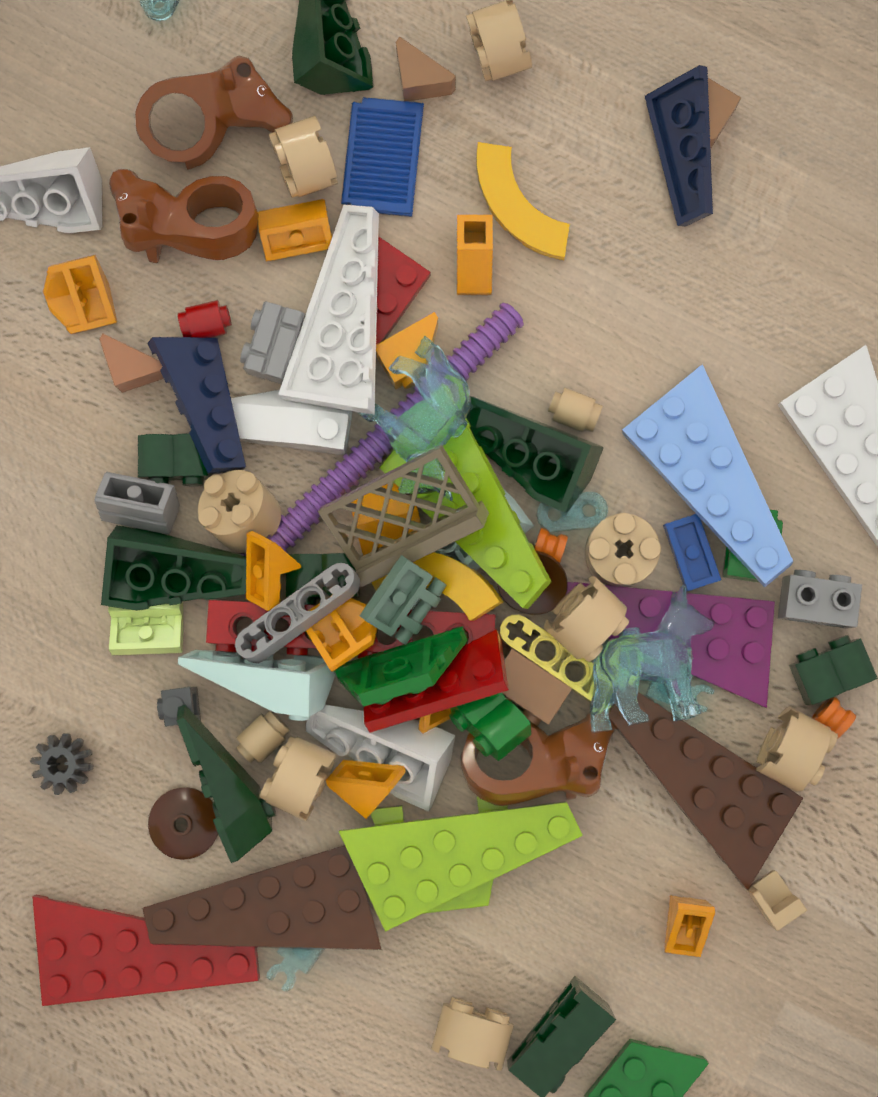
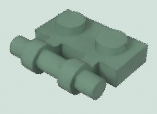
(398, 595)

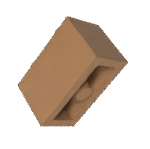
(533, 688)

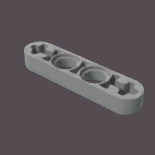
(300, 618)

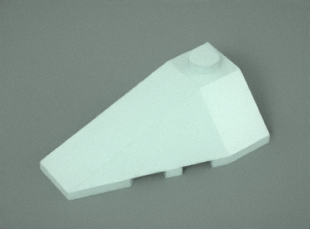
(282, 686)

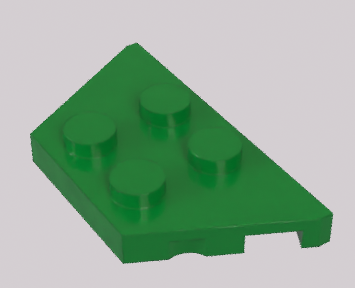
(401, 668)
(648, 1072)

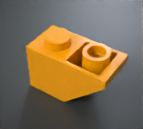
(474, 254)

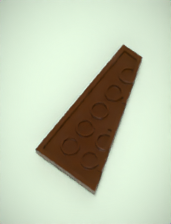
(715, 789)
(286, 906)

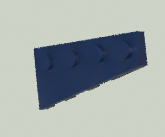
(683, 141)
(203, 396)

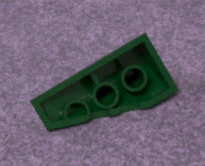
(541, 458)

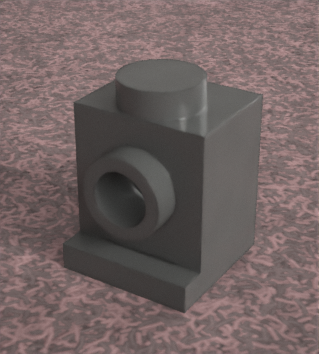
(172, 699)

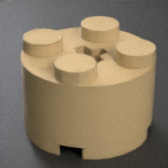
(499, 40)
(303, 157)
(237, 505)
(642, 552)
(587, 619)
(795, 750)
(298, 777)
(473, 1035)

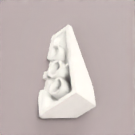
(54, 191)
(290, 424)
(422, 755)

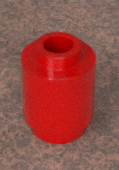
(204, 320)

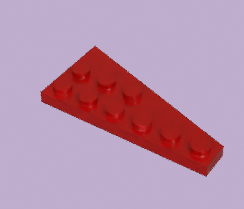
(109, 955)

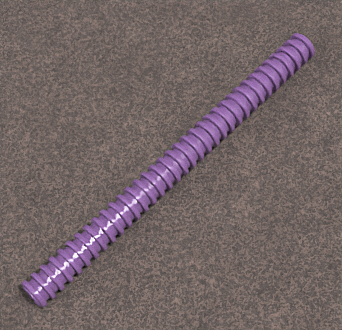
(377, 443)

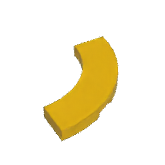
(512, 208)
(463, 583)

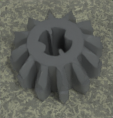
(48, 766)

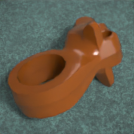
(227, 98)
(156, 218)
(562, 761)

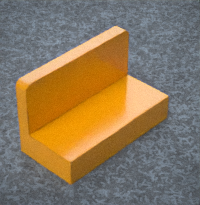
(294, 230)

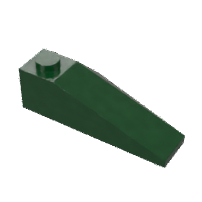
(327, 49)
(161, 569)
(239, 812)

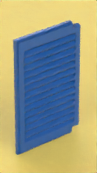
(383, 155)

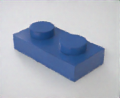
(692, 552)

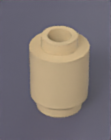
(575, 410)
(262, 737)

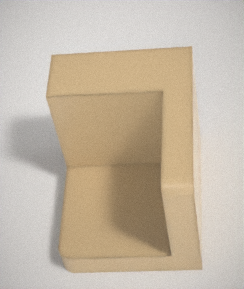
(775, 900)

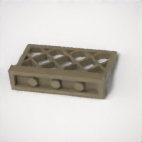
(424, 538)

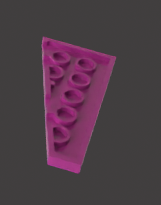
(728, 656)

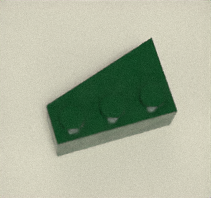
(561, 1038)

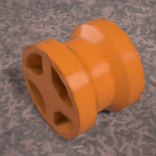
(551, 544)
(834, 716)

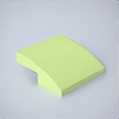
(146, 630)

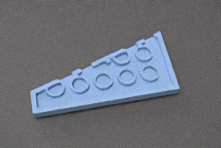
(701, 459)

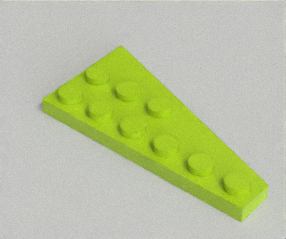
(501, 545)
(439, 858)

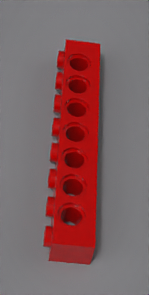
(225, 615)

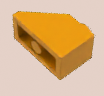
(405, 344)

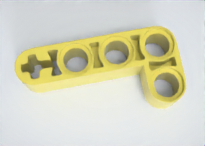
(560, 659)

